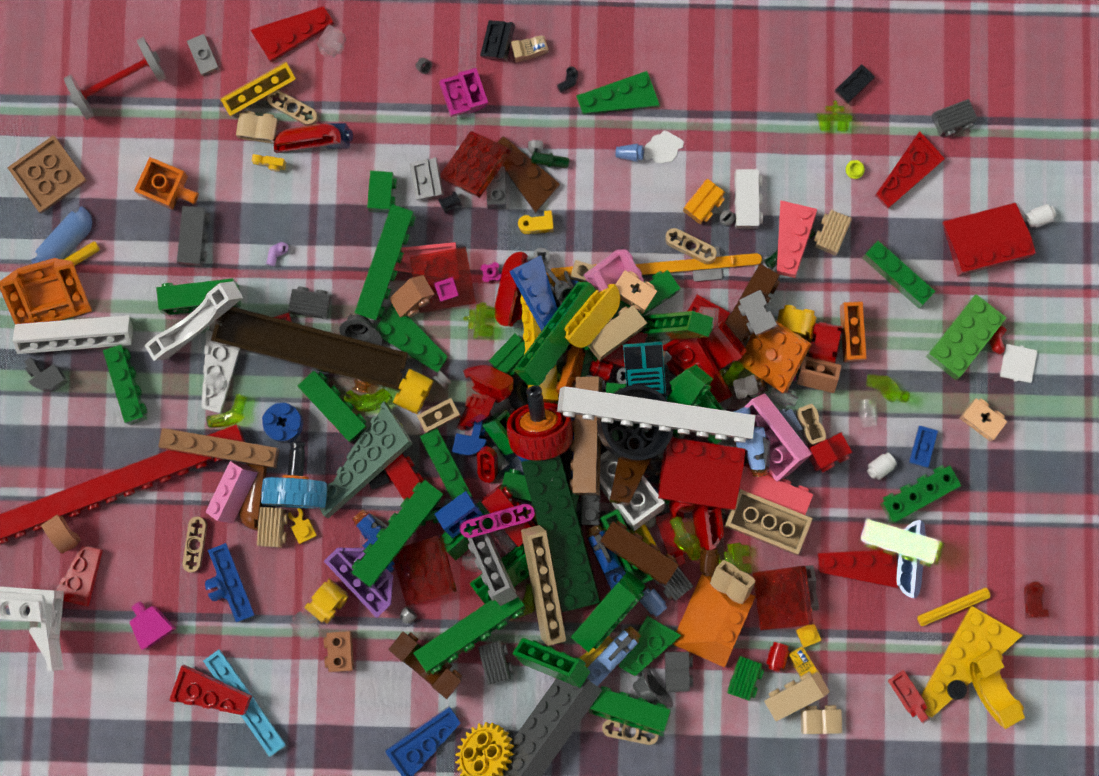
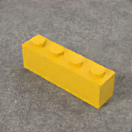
(257, 88)

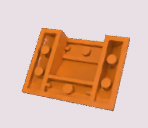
(44, 292)
(711, 623)

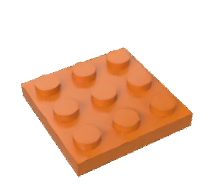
(775, 356)

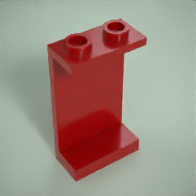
(721, 346)

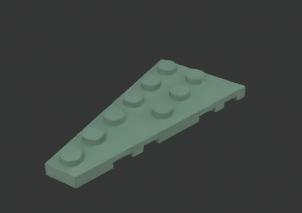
(367, 458)

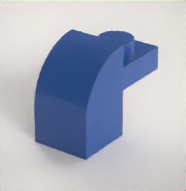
(470, 445)

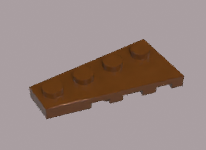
(529, 178)
(628, 477)

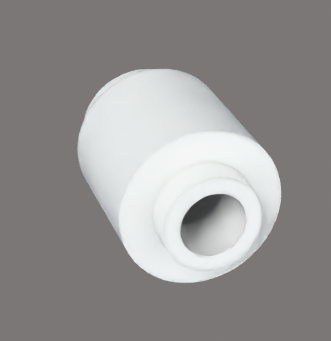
(1040, 216)
(881, 466)

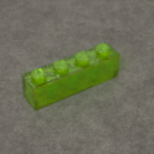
(902, 542)

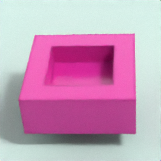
(446, 289)

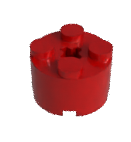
(826, 342)

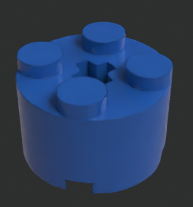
(272, 418)

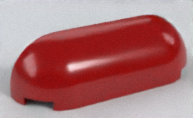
(306, 137)
(508, 304)
(490, 382)
(708, 526)

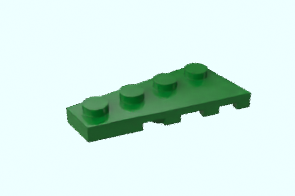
(625, 94)
(409, 338)

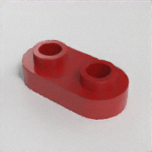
(487, 460)

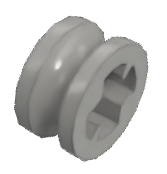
(442, 380)

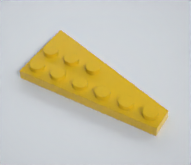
(973, 638)

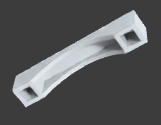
(213, 306)

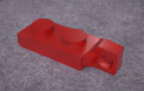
(668, 535)
(909, 695)

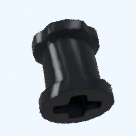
(450, 202)

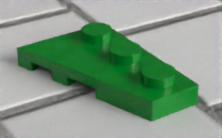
(653, 641)

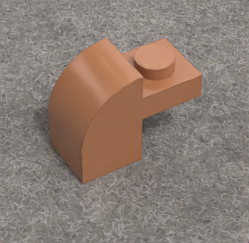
(60, 534)

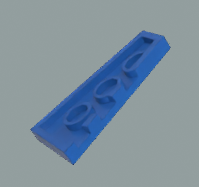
(536, 290)
(416, 747)

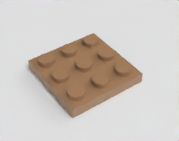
(47, 174)

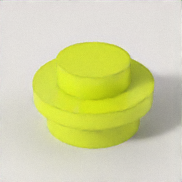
(855, 169)

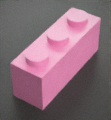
(231, 492)

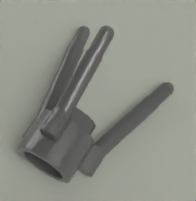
(562, 288)

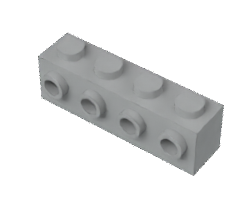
(492, 567)

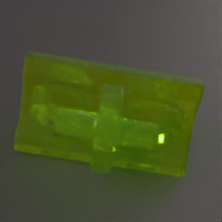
(825, 118)
(482, 312)
(735, 554)

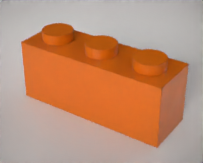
(853, 332)

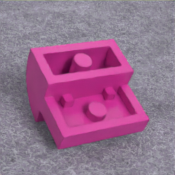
(463, 93)

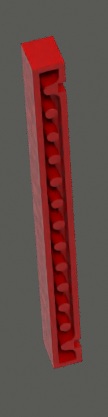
(106, 488)

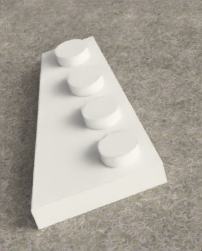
(221, 360)

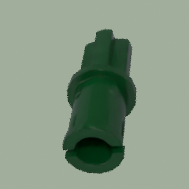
(549, 160)

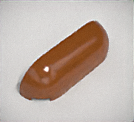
(251, 506)

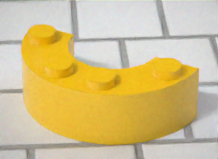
(993, 689)

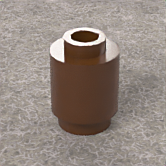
(709, 561)

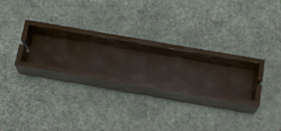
(310, 348)

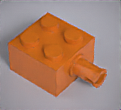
(164, 184)

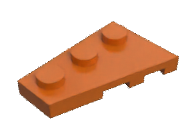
(572, 368)

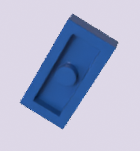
(923, 446)

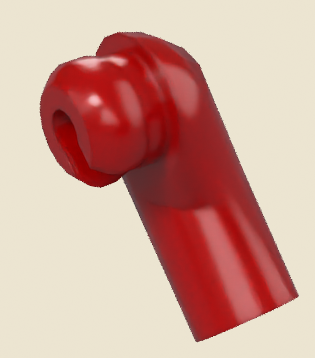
(996, 340)

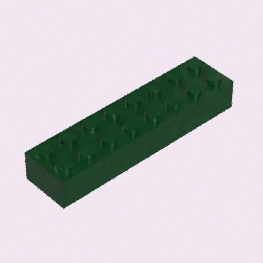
(558, 516)

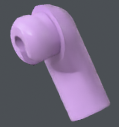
(276, 251)

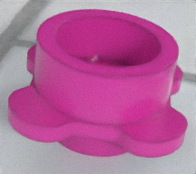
(490, 277)

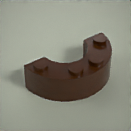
(443, 682)

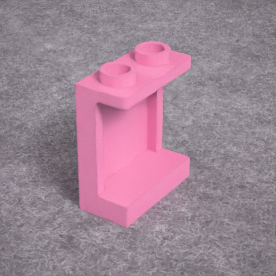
(611, 269)

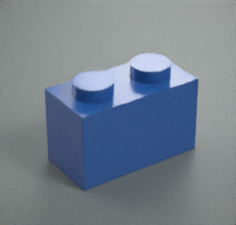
(456, 512)

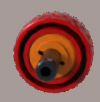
(538, 429)

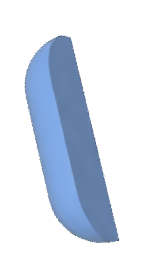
(65, 236)
(910, 572)

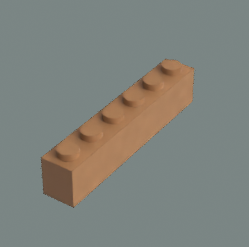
(586, 446)
(219, 448)

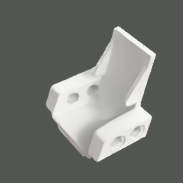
(44, 608)

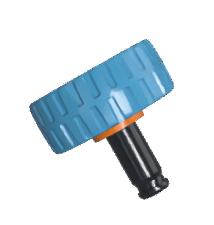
(294, 489)

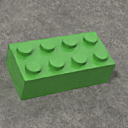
(965, 337)

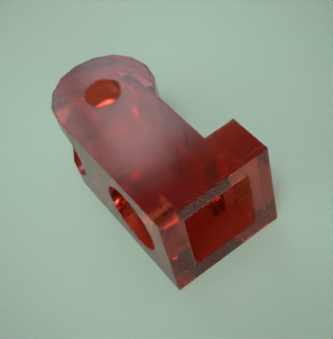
(1033, 600)

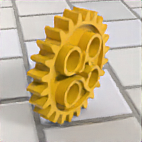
(484, 751)

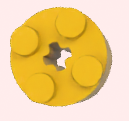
(798, 321)
(413, 391)
(326, 601)

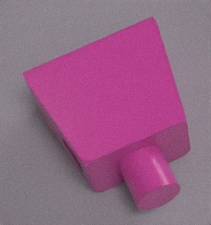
(149, 625)

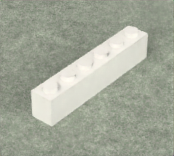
(73, 334)

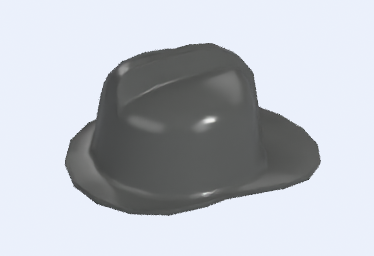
(360, 328)
(649, 689)

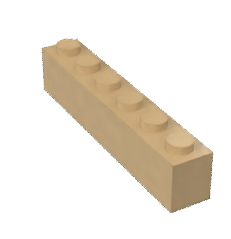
(543, 585)

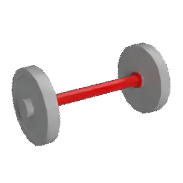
(79, 96)

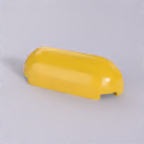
(593, 316)

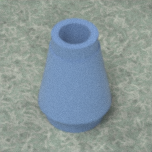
(630, 152)

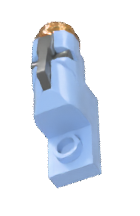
(757, 449)
(613, 655)

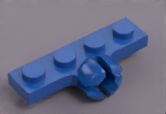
(228, 583)

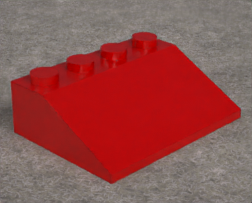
(988, 239)
(701, 473)

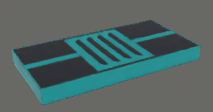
(645, 365)

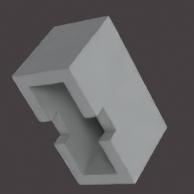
(754, 308)

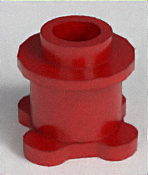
(601, 369)

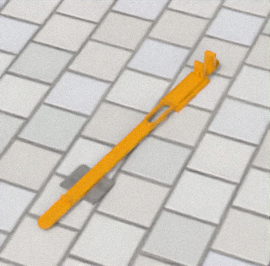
(700, 270)

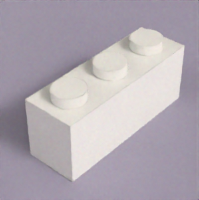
(747, 198)

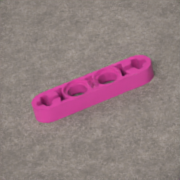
(497, 522)

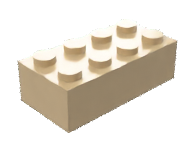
(768, 522)

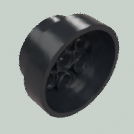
(645, 446)

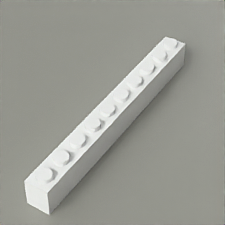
(655, 413)

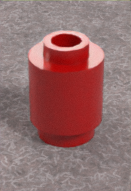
(777, 656)

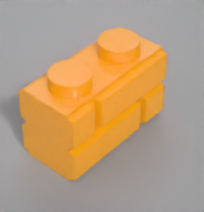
(704, 201)

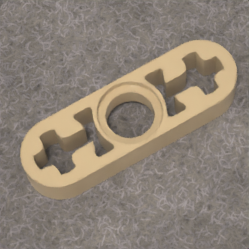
(307, 110)
(688, 238)
(189, 538)
(614, 734)

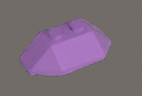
(377, 597)

